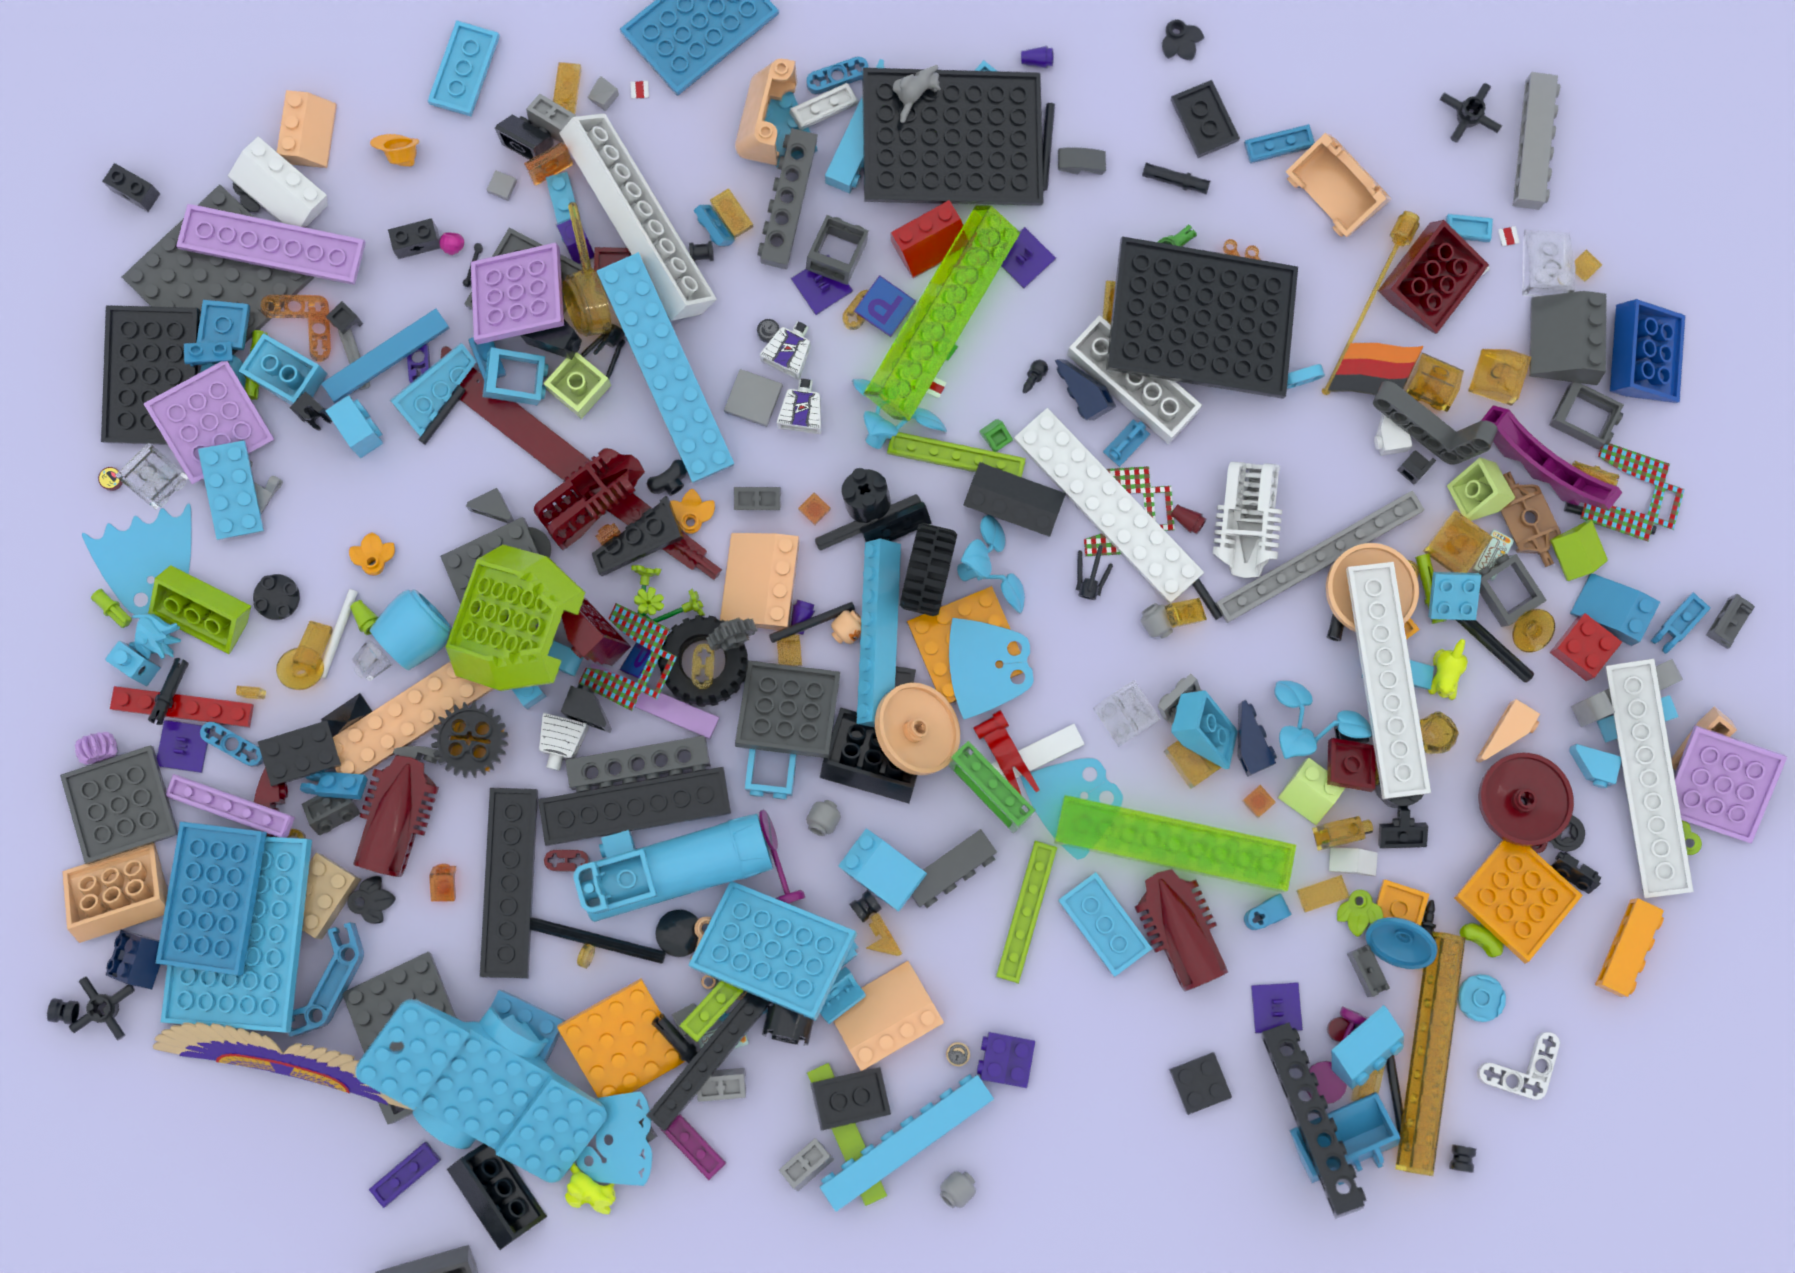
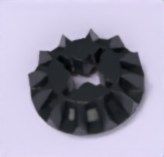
(1576, 831)

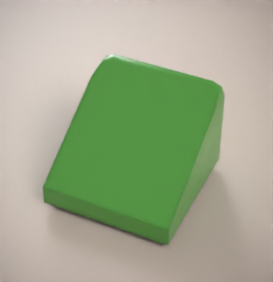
(996, 435)

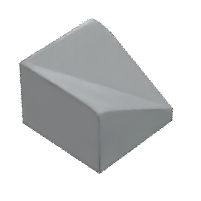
(603, 93)

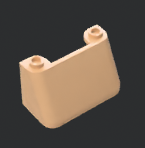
(755, 136)
(1338, 184)

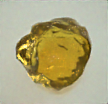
(1438, 733)

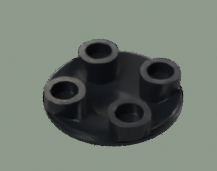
(276, 597)
(676, 933)

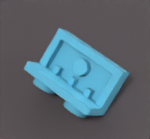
(842, 996)

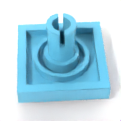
(1454, 596)

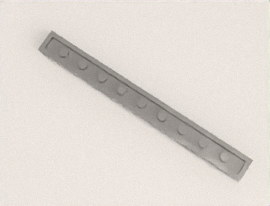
(1319, 556)

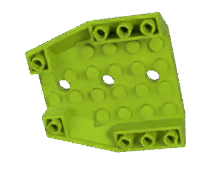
(511, 651)

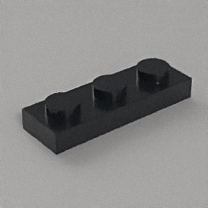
(897, 524)

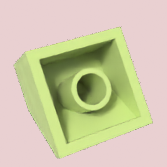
(1480, 490)
(1309, 792)

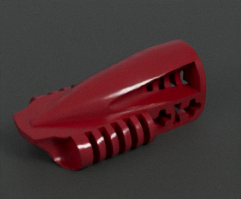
(594, 491)
(394, 816)
(1181, 929)

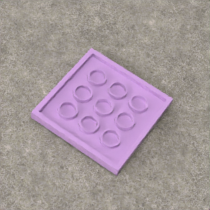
(517, 293)
(207, 413)
(1726, 783)

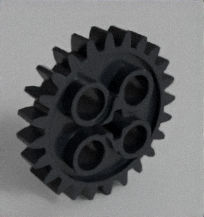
(466, 760)

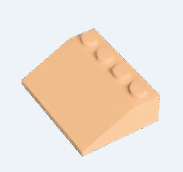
(760, 579)
(114, 893)
(888, 1017)

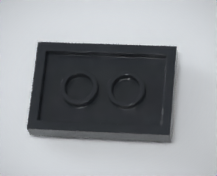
(1205, 118)
(299, 753)
(850, 1098)

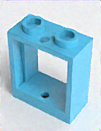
(490, 379)
(759, 790)

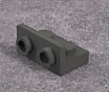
(329, 812)

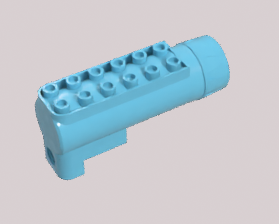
(673, 868)

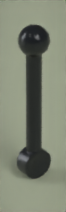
(478, 249)

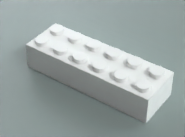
(1155, 401)

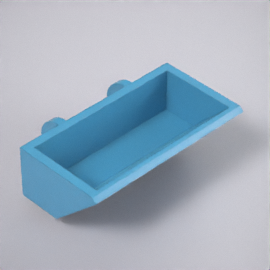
(1363, 1129)

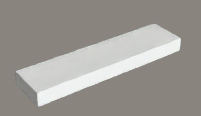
(1047, 749)

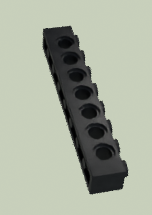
(1339, 1203)

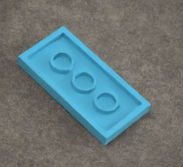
(463, 68)
(231, 490)
(1105, 924)

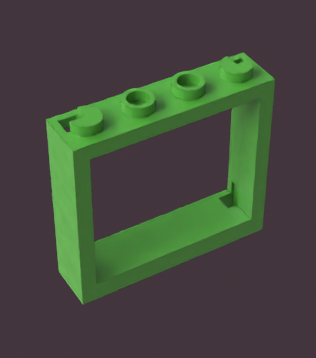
(990, 787)

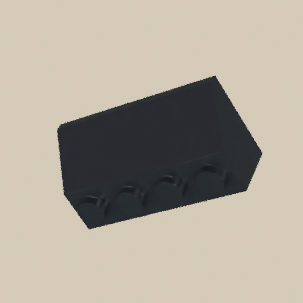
(1014, 499)
(496, 1194)

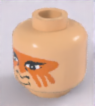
(847, 627)

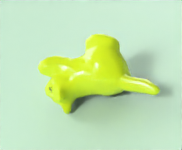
(1450, 667)
(585, 1190)

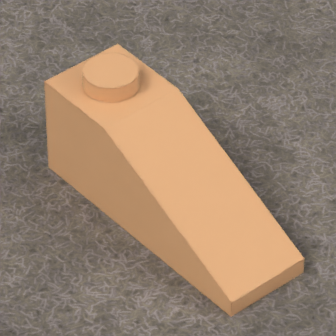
(1713, 721)
(1513, 725)

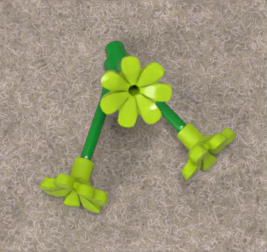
(650, 602)

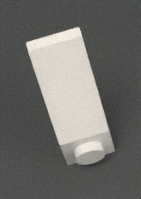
(1391, 438)

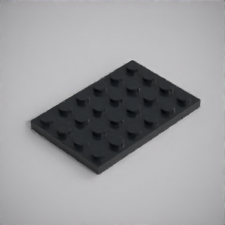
(140, 363)

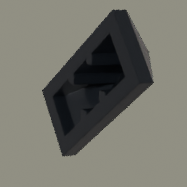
(347, 714)

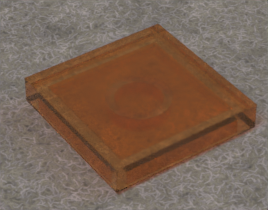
(548, 163)

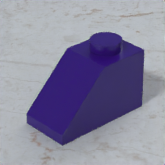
(567, 233)

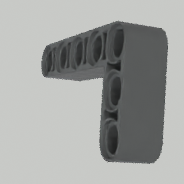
(1430, 430)

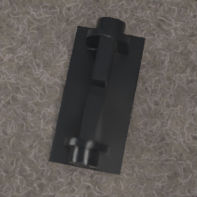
(1583, 878)

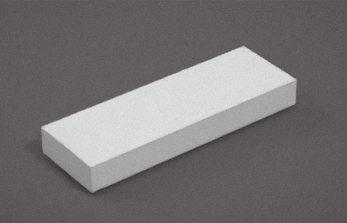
(823, 106)

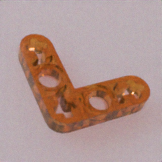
(312, 315)

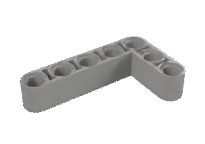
(1600, 705)

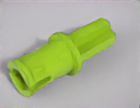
(111, 608)

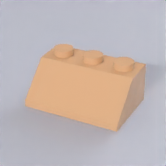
(306, 129)

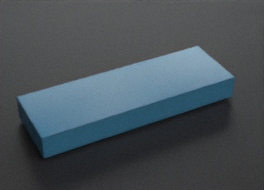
(1279, 143)

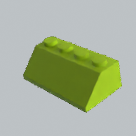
(199, 608)

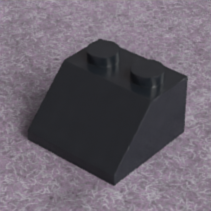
(523, 137)
(585, 708)

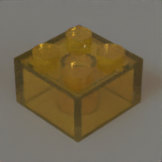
(1457, 543)

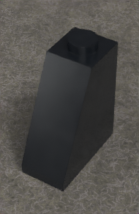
(557, 340)

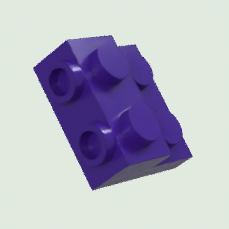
(1006, 1059)

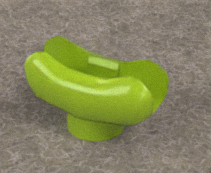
(1483, 938)

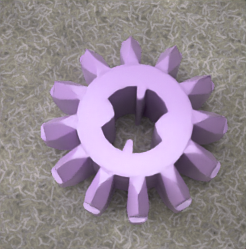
(96, 748)

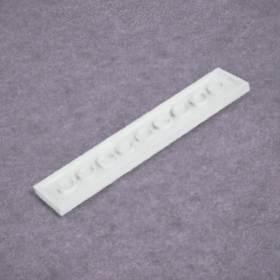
(1108, 506)
(1388, 680)
(1649, 778)

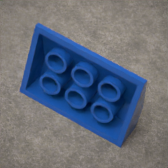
(1647, 352)

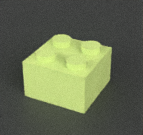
(577, 384)

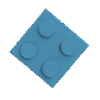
(224, 323)

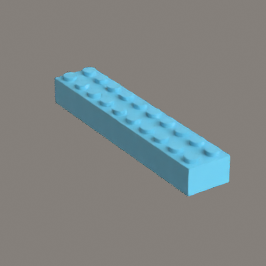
(665, 367)

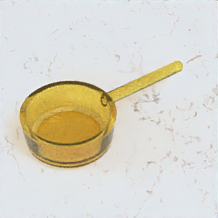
(583, 289)

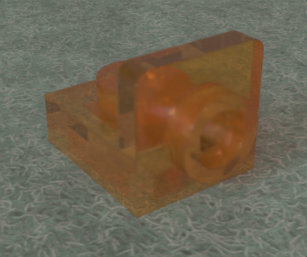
(442, 883)

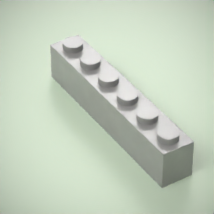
(1535, 141)

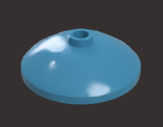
(1401, 943)

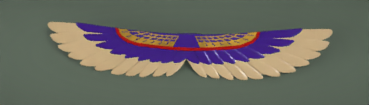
(262, 1053)

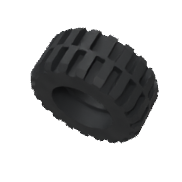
(928, 569)
(681, 685)

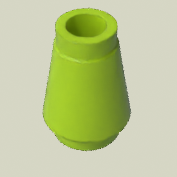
(364, 616)

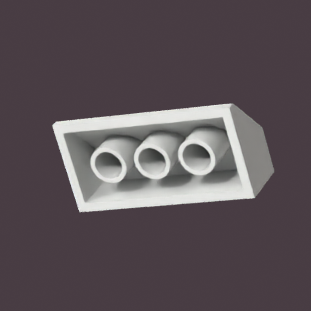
(277, 185)

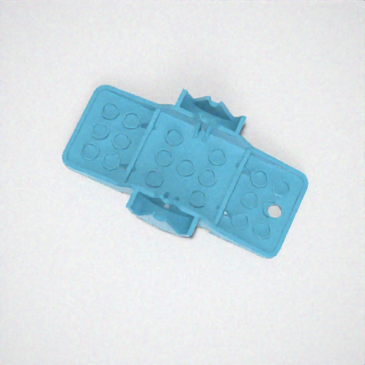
(483, 1087)

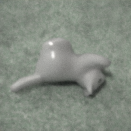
(912, 87)

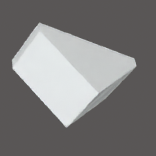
(1353, 861)

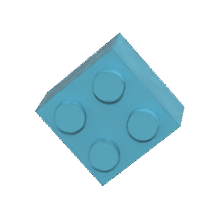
(357, 430)

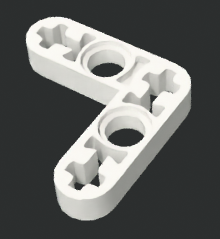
(1532, 1075)

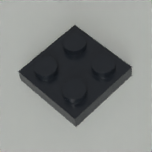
(1200, 1083)

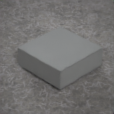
(501, 185)

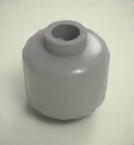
(1156, 621)
(823, 818)
(957, 1189)

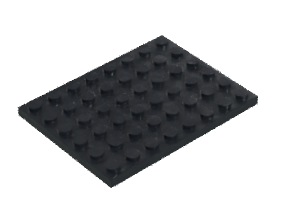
(958, 144)
(1202, 317)

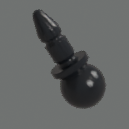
(1037, 370)
(1429, 917)

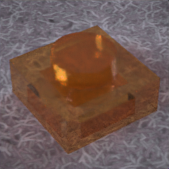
(814, 508)
(607, 532)
(1258, 801)

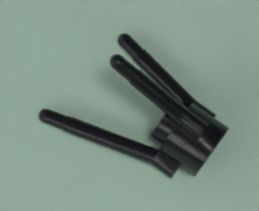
(613, 338)
(1089, 588)

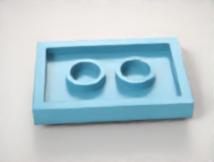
(780, 117)

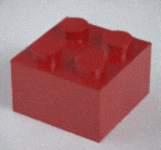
(1586, 647)

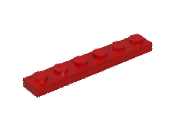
(184, 707)

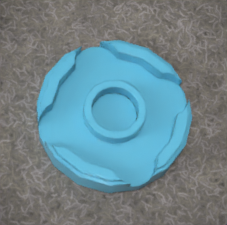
(1481, 998)

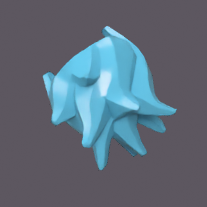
(153, 636)

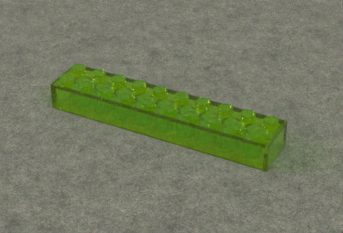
(942, 312)
(1175, 844)

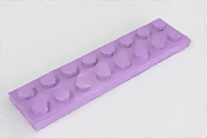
(271, 244)

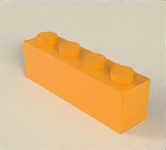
(1630, 947)

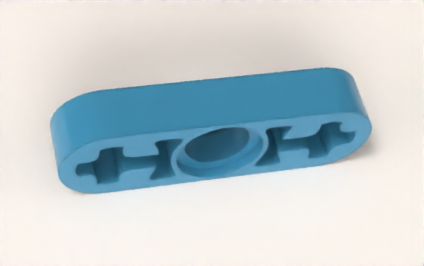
(841, 66)
(214, 741)

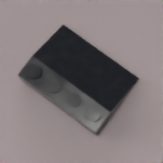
(860, 762)

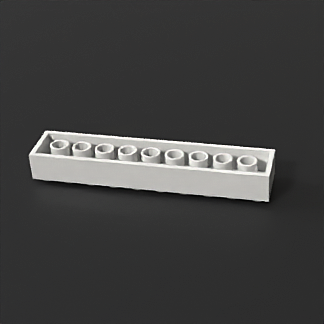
(637, 215)

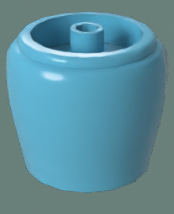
(411, 629)

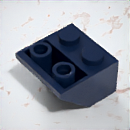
(134, 960)

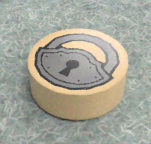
(958, 1054)

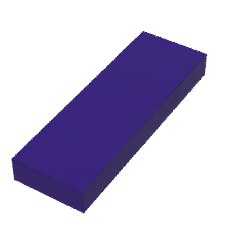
(404, 1174)

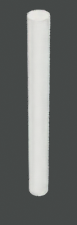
(338, 631)

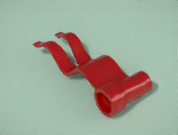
(1004, 749)

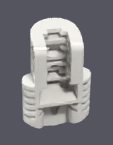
(1248, 519)

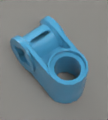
(1270, 911)

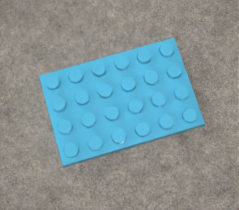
(773, 950)

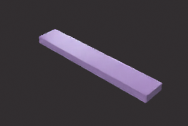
(675, 711)
(230, 806)

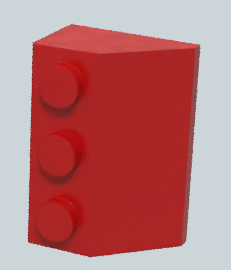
(927, 238)

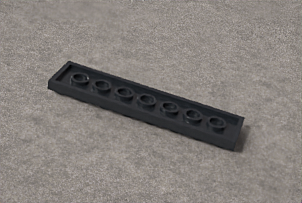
(634, 806)
(508, 883)

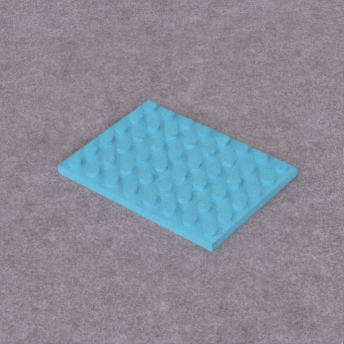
(266, 990)

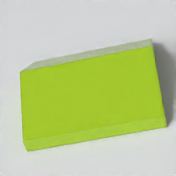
(1579, 551)

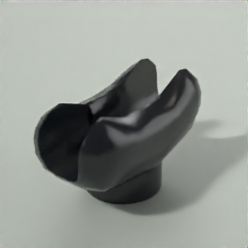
(668, 480)

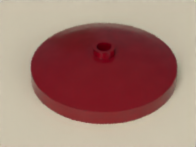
(1541, 786)

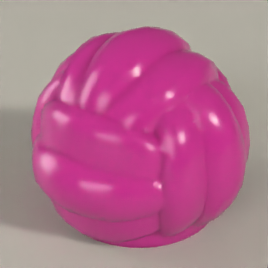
(451, 243)

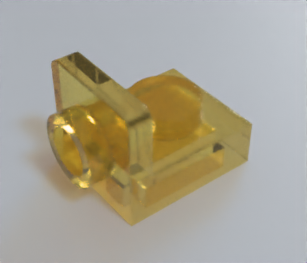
(789, 651)

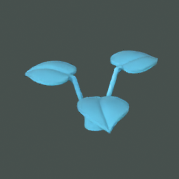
(881, 429)
(977, 562)
(1302, 742)

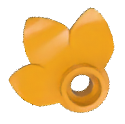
(692, 508)
(370, 551)

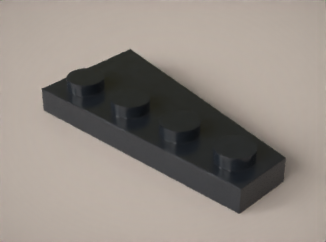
(647, 535)

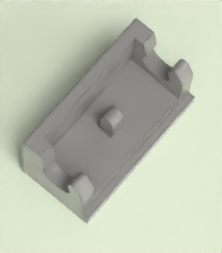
(549, 115)
(724, 1085)
(806, 1164)

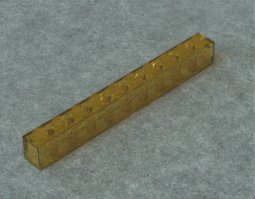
(1430, 1057)

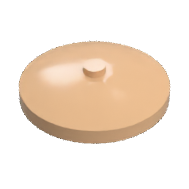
(1364, 554)
(917, 728)

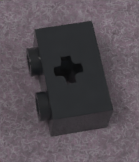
(131, 187)
(414, 238)

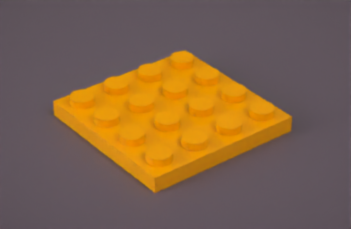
(933, 635)
(1518, 898)
(619, 1043)

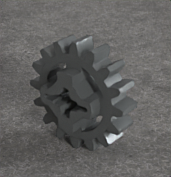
(731, 634)

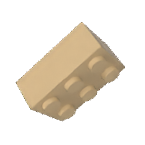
(326, 894)

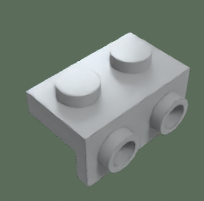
(1169, 702)

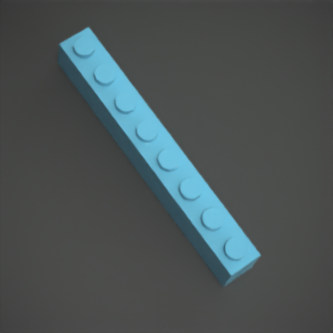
(878, 626)
(906, 1142)

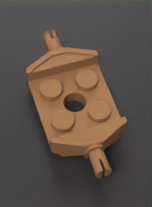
(1530, 536)

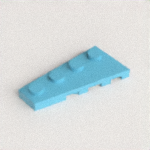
(433, 388)

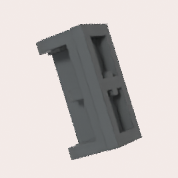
(757, 498)
(1730, 620)
(1368, 971)

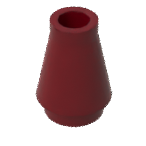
(1189, 519)

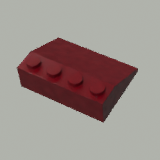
(1434, 276)
(593, 635)

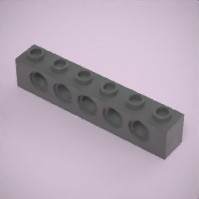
(806, 144)
(578, 767)

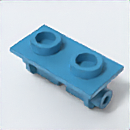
(207, 352)
(1127, 442)

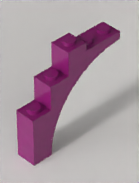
(1544, 465)

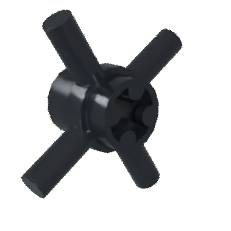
(1468, 119)
(110, 1010)

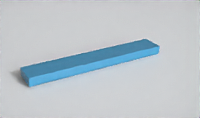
(385, 355)

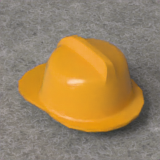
(397, 148)

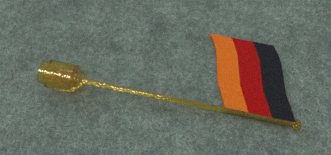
(1367, 365)

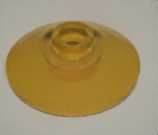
(1539, 634)
(288, 676)

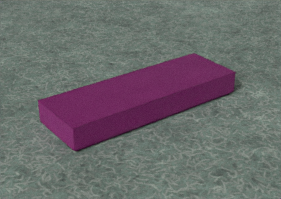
(694, 1147)

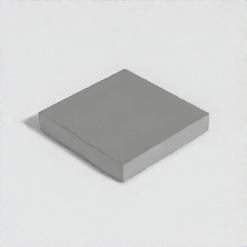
(753, 397)

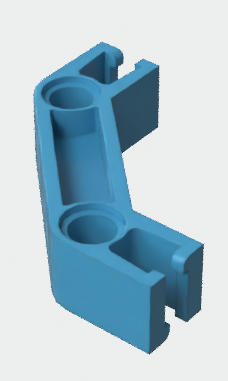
(333, 982)

